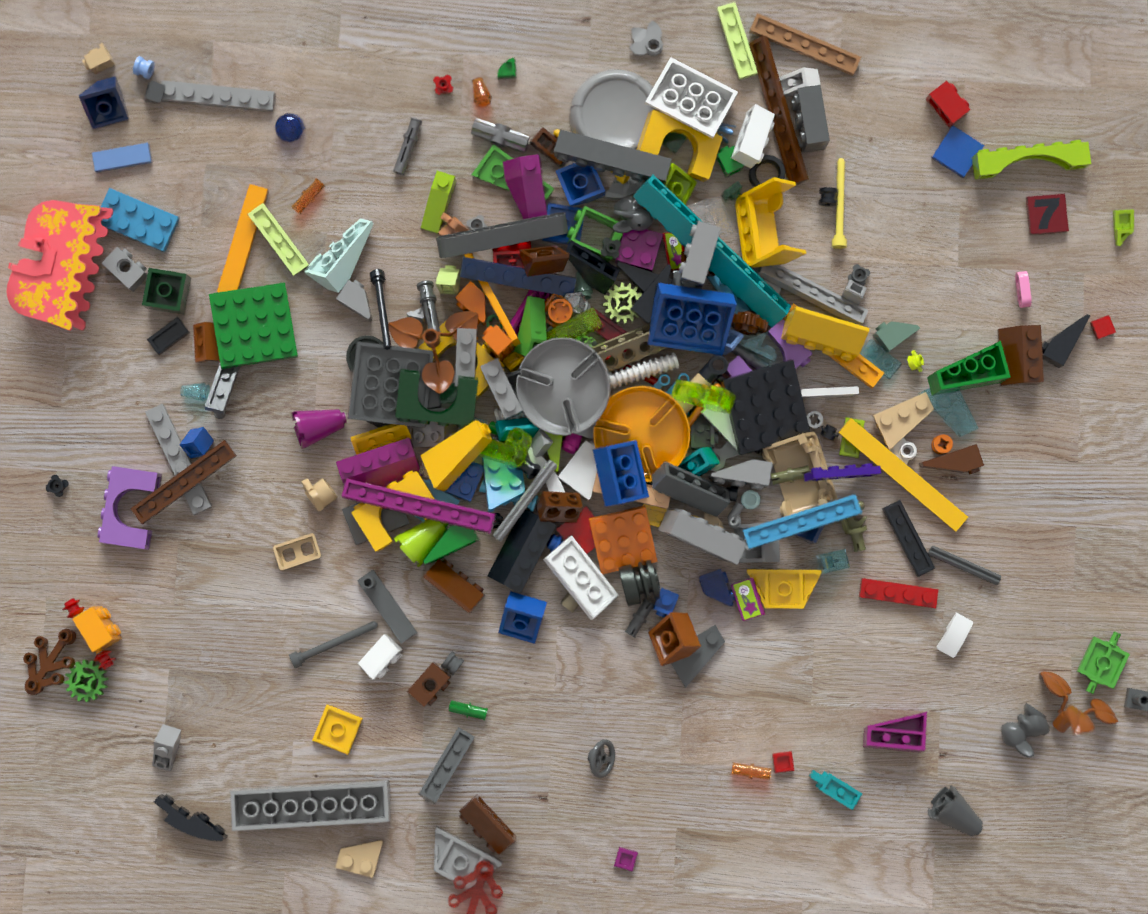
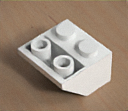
(380, 657)

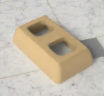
(296, 544)

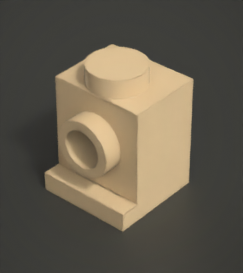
(98, 59)

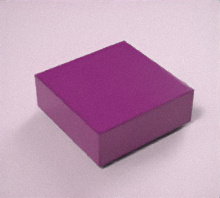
(625, 859)

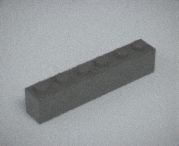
(611, 157)

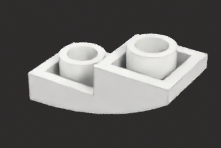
(955, 635)

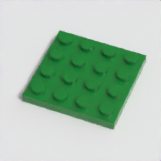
(253, 325)

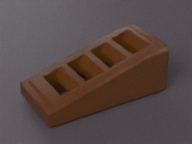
(540, 146)

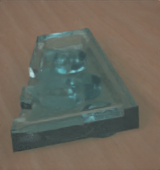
(953, 410)

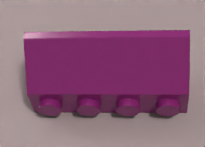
(381, 464)

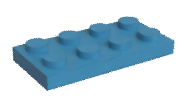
(139, 220)

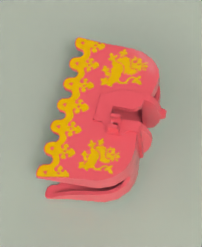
(56, 284)

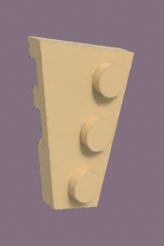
(902, 418)

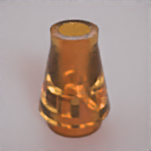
(480, 93)

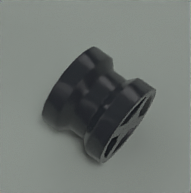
(828, 196)

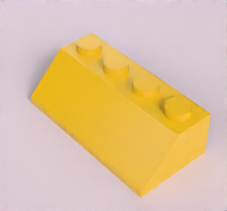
(824, 333)

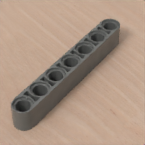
(502, 235)

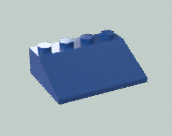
(691, 319)

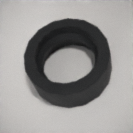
(766, 159)

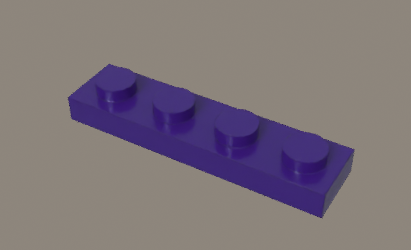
(849, 471)

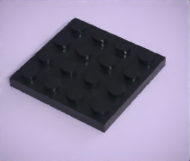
(766, 406)

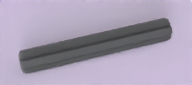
(964, 565)

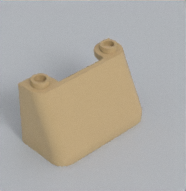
(796, 453)

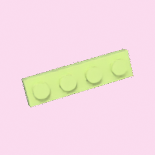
(737, 41)
(278, 239)

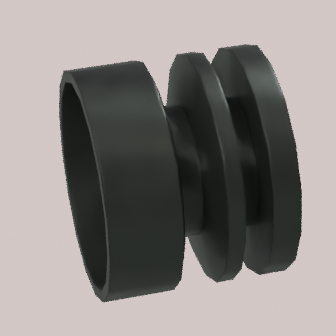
(639, 582)

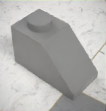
(356, 299)

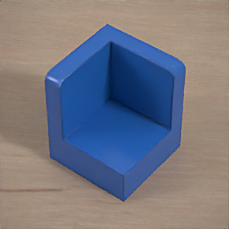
(196, 442)

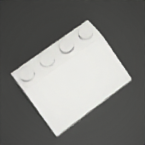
(691, 97)

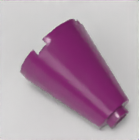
(316, 425)

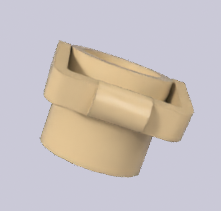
(320, 493)

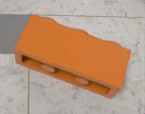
(497, 342)

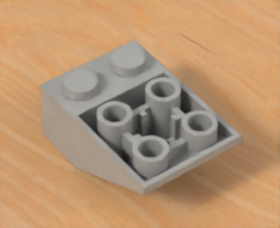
(752, 473)

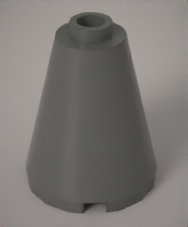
(955, 812)

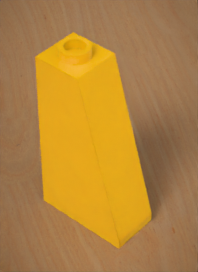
(453, 455)

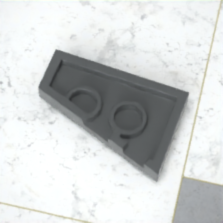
(690, 666)

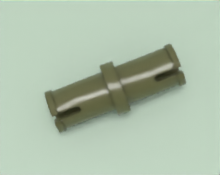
(789, 475)

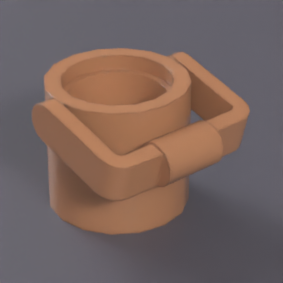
(453, 225)

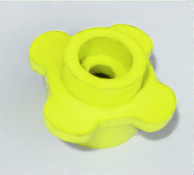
(915, 361)

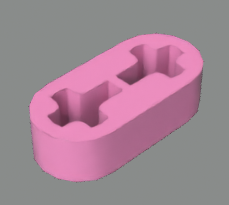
(1023, 289)

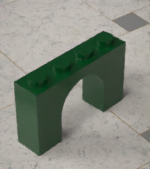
(459, 413)

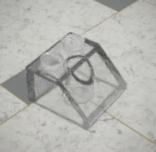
(714, 212)

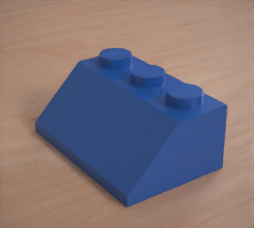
(620, 473)

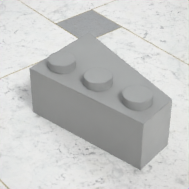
(699, 253)

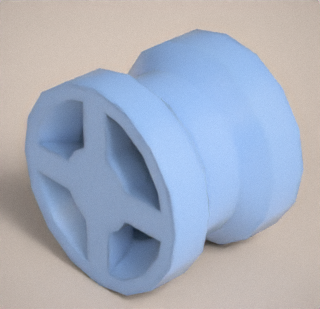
(143, 67)

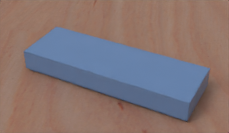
(122, 157)

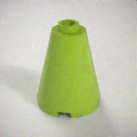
(421, 539)

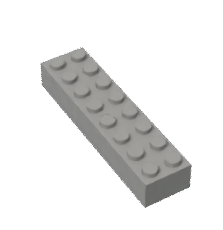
(310, 805)

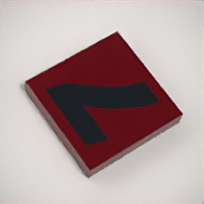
(1047, 214)

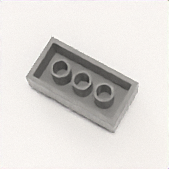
(704, 537)

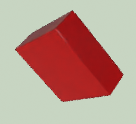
(1102, 327)
(783, 762)

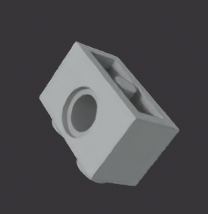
(115, 264)

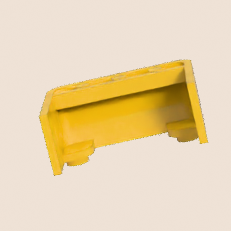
(758, 226)

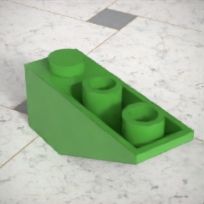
(532, 326)

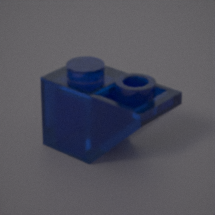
(715, 587)

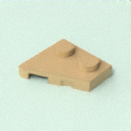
(360, 858)

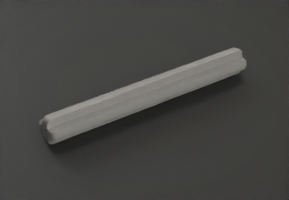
(525, 500)

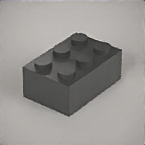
(810, 119)

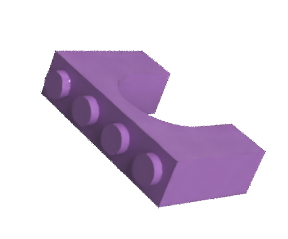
(794, 352)
(120, 482)

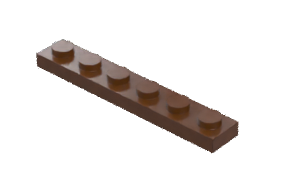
(183, 482)

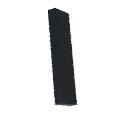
(908, 538)

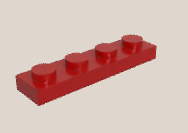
(898, 593)

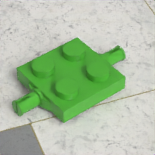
(1103, 662)

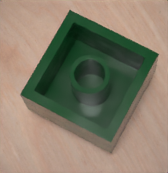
(166, 291)

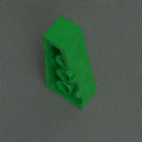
(973, 371)

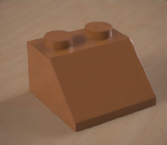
(674, 638)

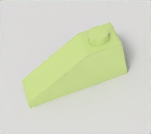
(448, 280)

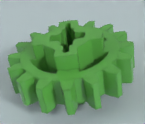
(82, 674)

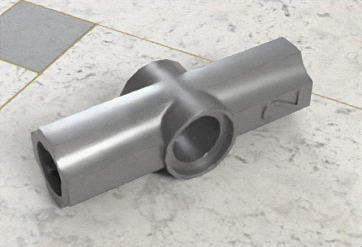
(500, 135)

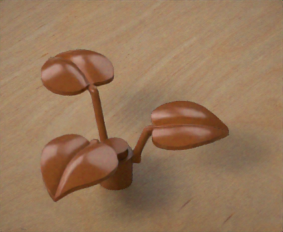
(409, 330)
(1074, 717)

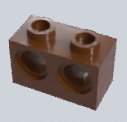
(559, 507)

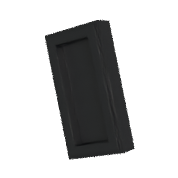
(168, 336)

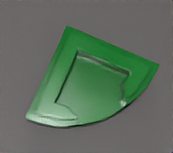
(507, 69)

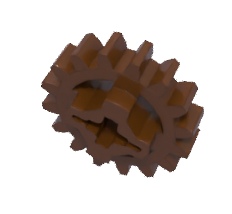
(749, 323)

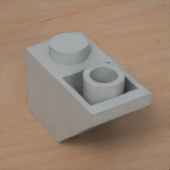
(166, 747)

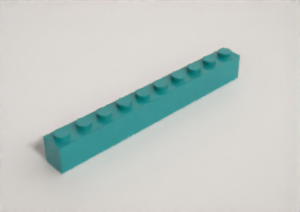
(724, 263)

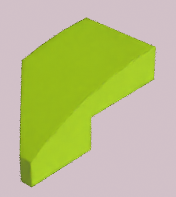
(1123, 224)

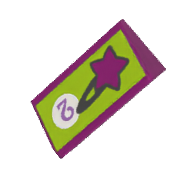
(747, 599)

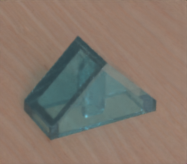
(833, 561)

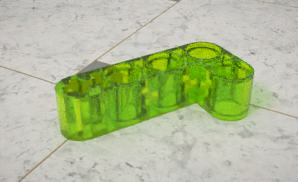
(509, 448)

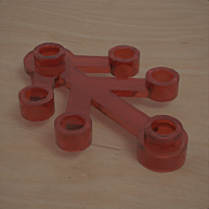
(477, 891)

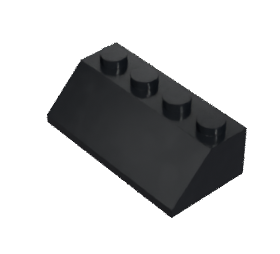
(521, 551)

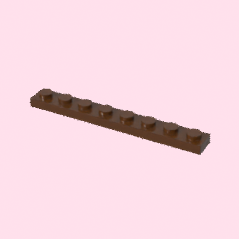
(777, 105)

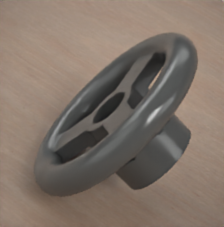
(598, 757)

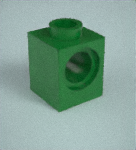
(727, 164)

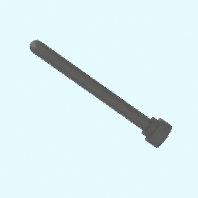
(299, 658)

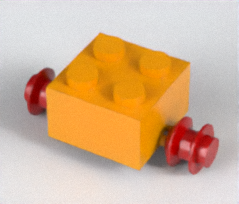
(96, 630)

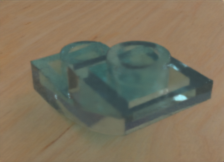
(880, 358)

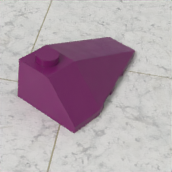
(526, 185)

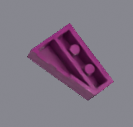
(898, 734)

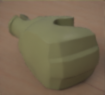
(855, 528)

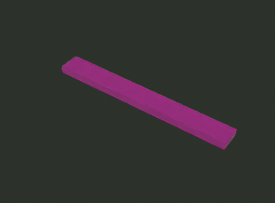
(418, 506)

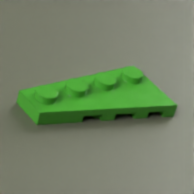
(492, 170)

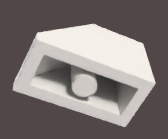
(800, 78)

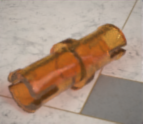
(308, 196)
(751, 771)

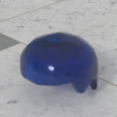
(289, 127)

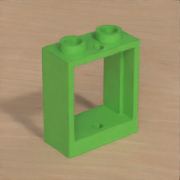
(599, 217)

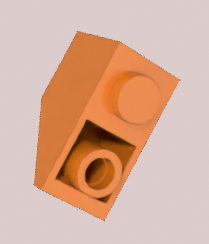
(473, 300)

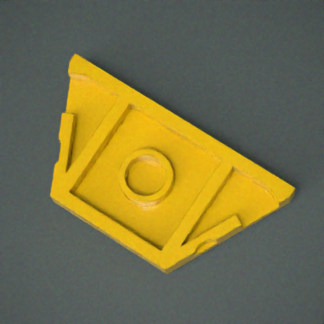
(785, 586)

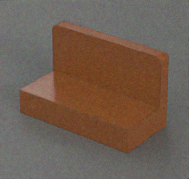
(205, 342)

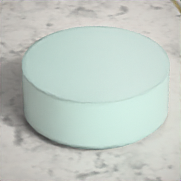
(750, 499)

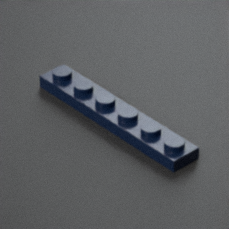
(516, 277)

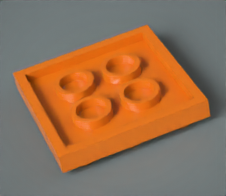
(623, 539)

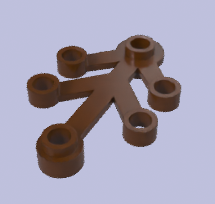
(48, 663)

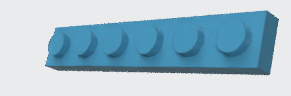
(802, 521)

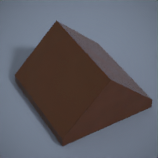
(543, 260)

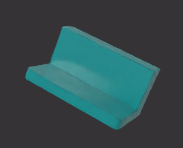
(504, 426)

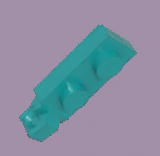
(836, 789)

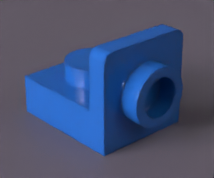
(666, 602)

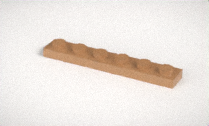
(805, 44)

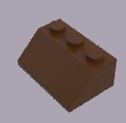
(1023, 354)
(454, 585)
(487, 825)

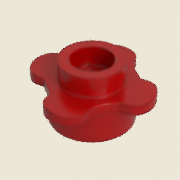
(443, 89)

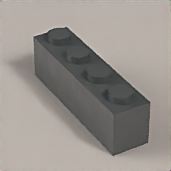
(690, 489)

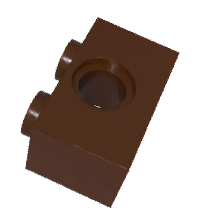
(419, 690)

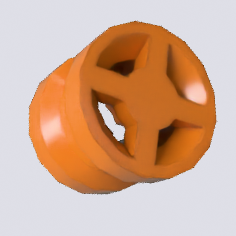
(938, 445)

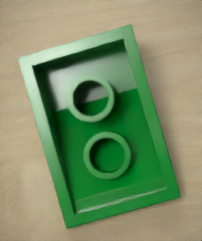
(451, 542)

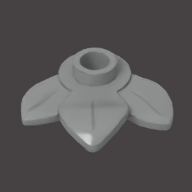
(645, 38)

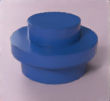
(554, 542)

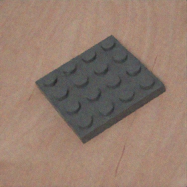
(377, 381)

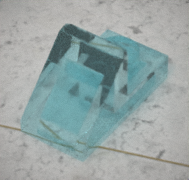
(754, 344)

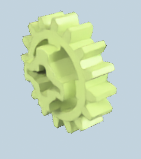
(615, 313)

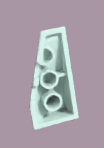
(338, 263)

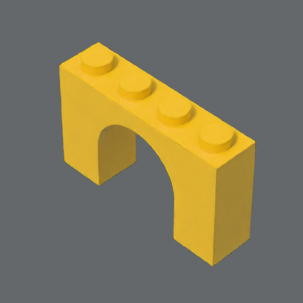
(704, 147)
(482, 356)
(370, 516)

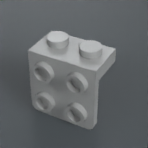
(432, 433)

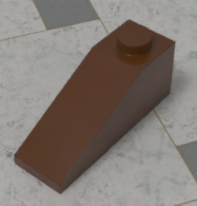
(959, 461)

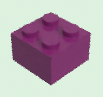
(640, 248)

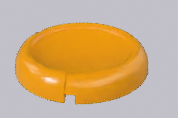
(649, 418)

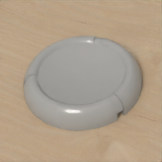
(611, 107)
(563, 386)

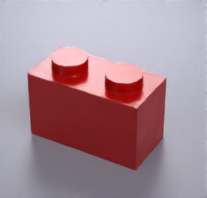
(948, 103)

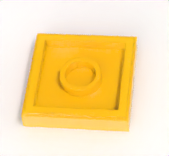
(337, 729)

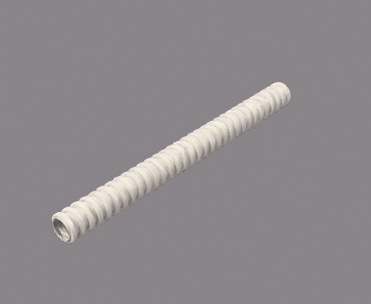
(628, 375)

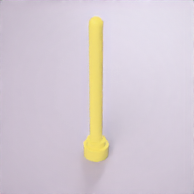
(839, 240)

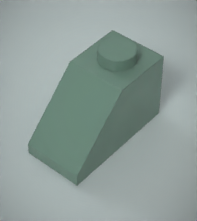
(893, 334)

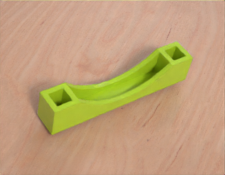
(1068, 156)

